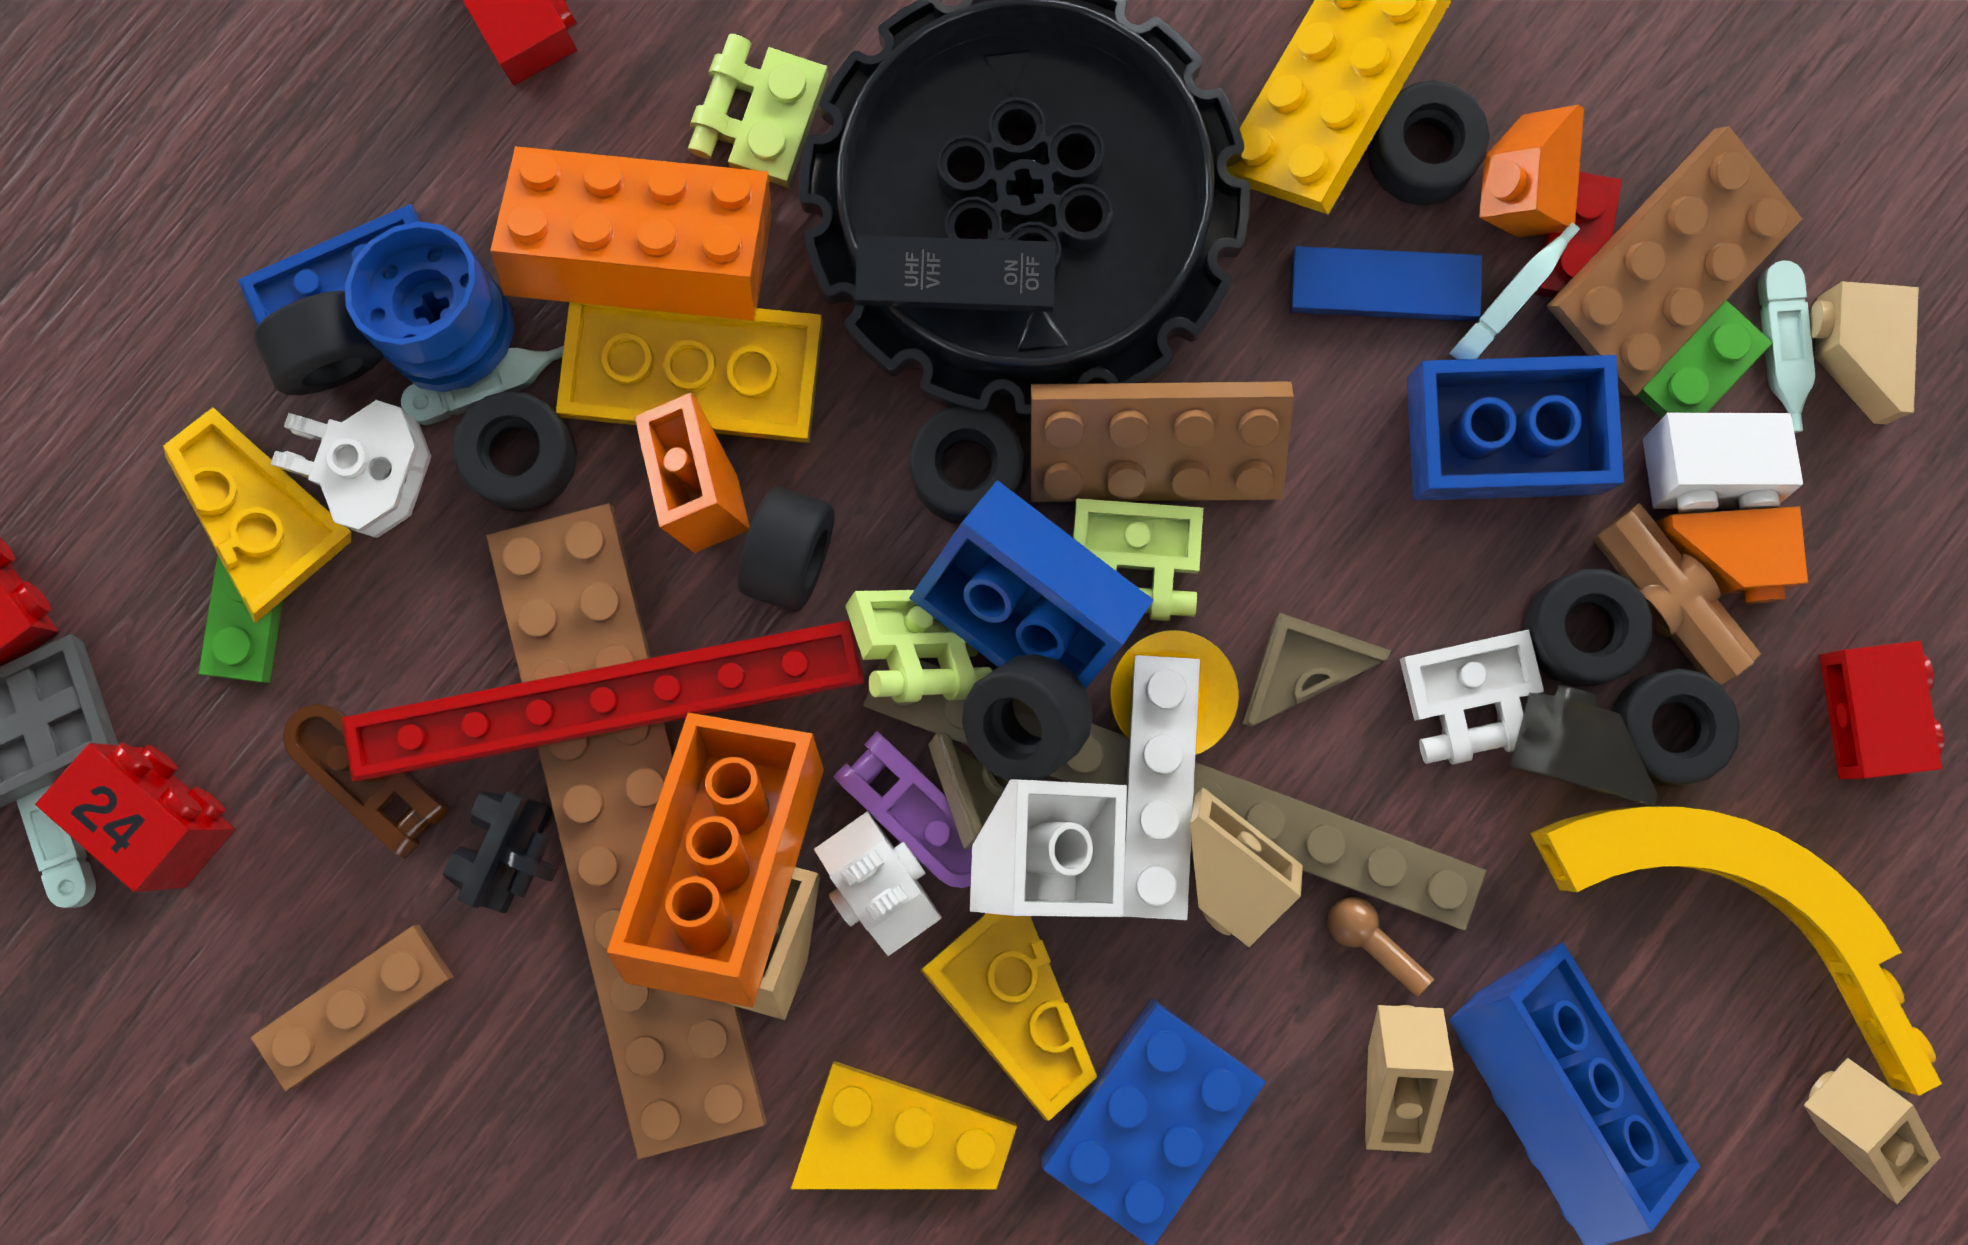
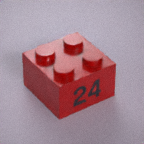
(137, 815)

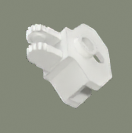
(357, 463)
(877, 883)

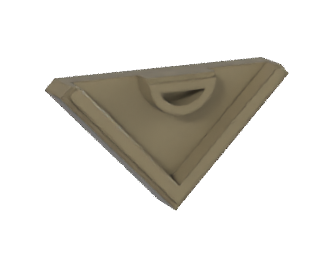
(1302, 663)
(967, 787)

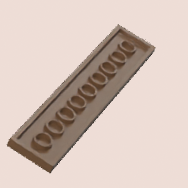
(576, 611)

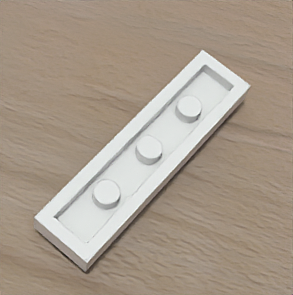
(1160, 786)

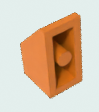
(1534, 173)
(690, 475)
(1744, 549)

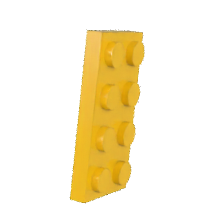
(1331, 96)
(743, 372)

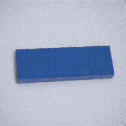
(315, 269)
(1385, 283)

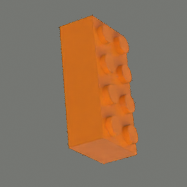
(633, 233)
(717, 860)

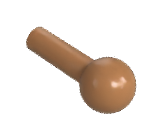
(1356, 924)

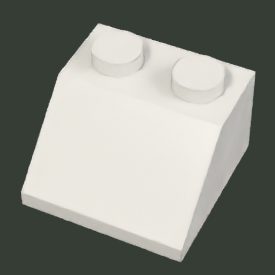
(1052, 851)

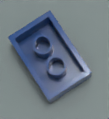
(1515, 427)
(1029, 588)
(1151, 1122)

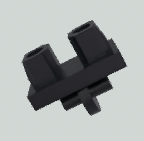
(508, 853)

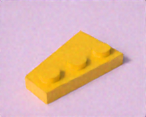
(253, 512)
(1011, 1002)
(899, 1138)

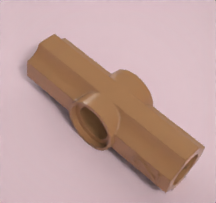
(1678, 595)

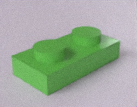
(1706, 364)
(232, 641)

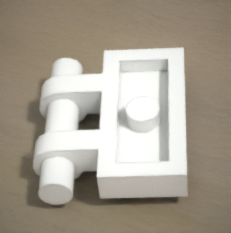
(1470, 677)

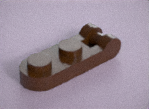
(318, 746)

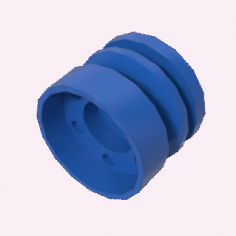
(429, 306)

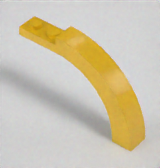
(1782, 872)

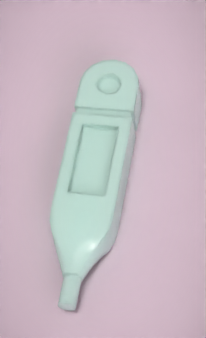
(1512, 298)
(1787, 325)
(513, 373)
(58, 856)

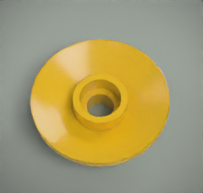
(1217, 683)

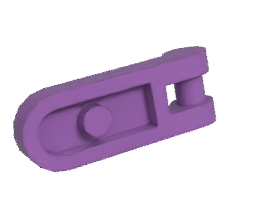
(910, 810)

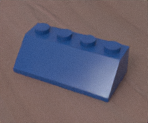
(1576, 1098)

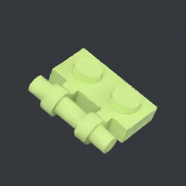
(777, 114)
(1145, 539)
(902, 632)

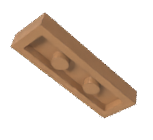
(352, 1007)

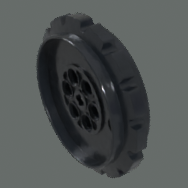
(1075, 82)

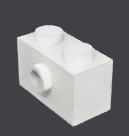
(1722, 461)

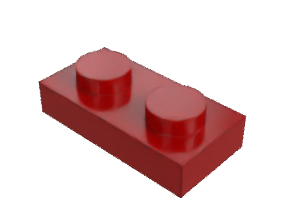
(1596, 219)

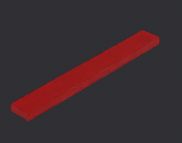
(602, 701)

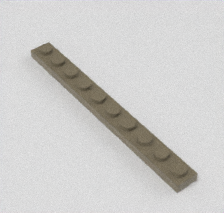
(1316, 838)

